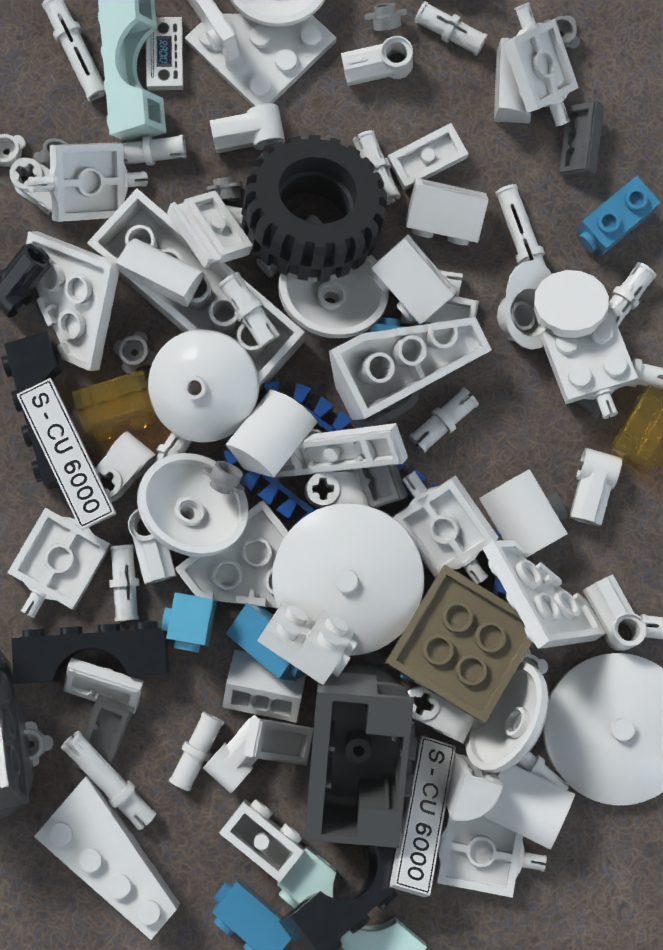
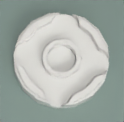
(571, 303)

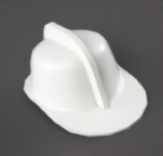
(516, 310)

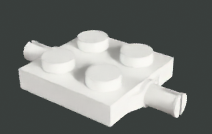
(540, 65)
(86, 180)
(591, 365)
(446, 526)
(58, 561)
(483, 856)

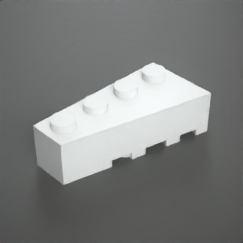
(107, 856)

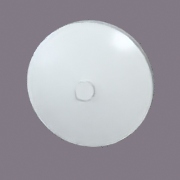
(352, 567)
(608, 728)

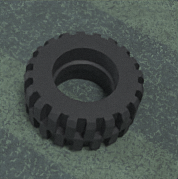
(322, 170)

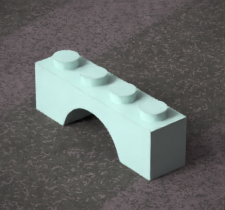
(130, 108)
(315, 874)

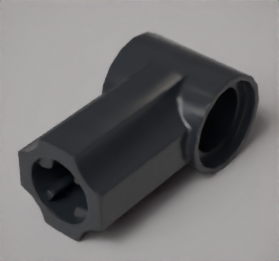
(21, 277)

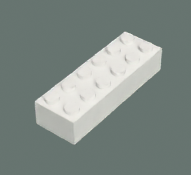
(209, 306)

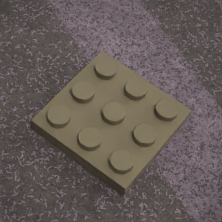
(462, 644)

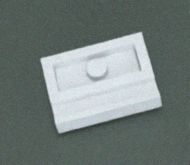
(210, 229)

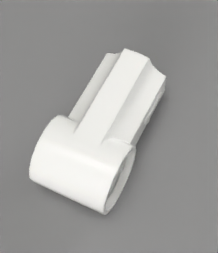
(373, 61)
(254, 129)
(595, 482)
(153, 557)
(611, 610)
(229, 764)

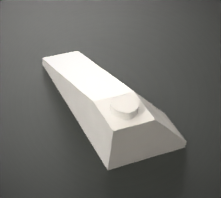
(396, 362)

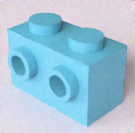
(189, 621)

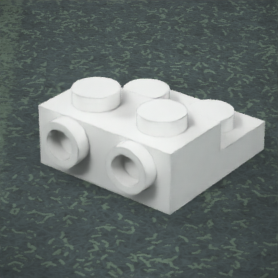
(310, 646)

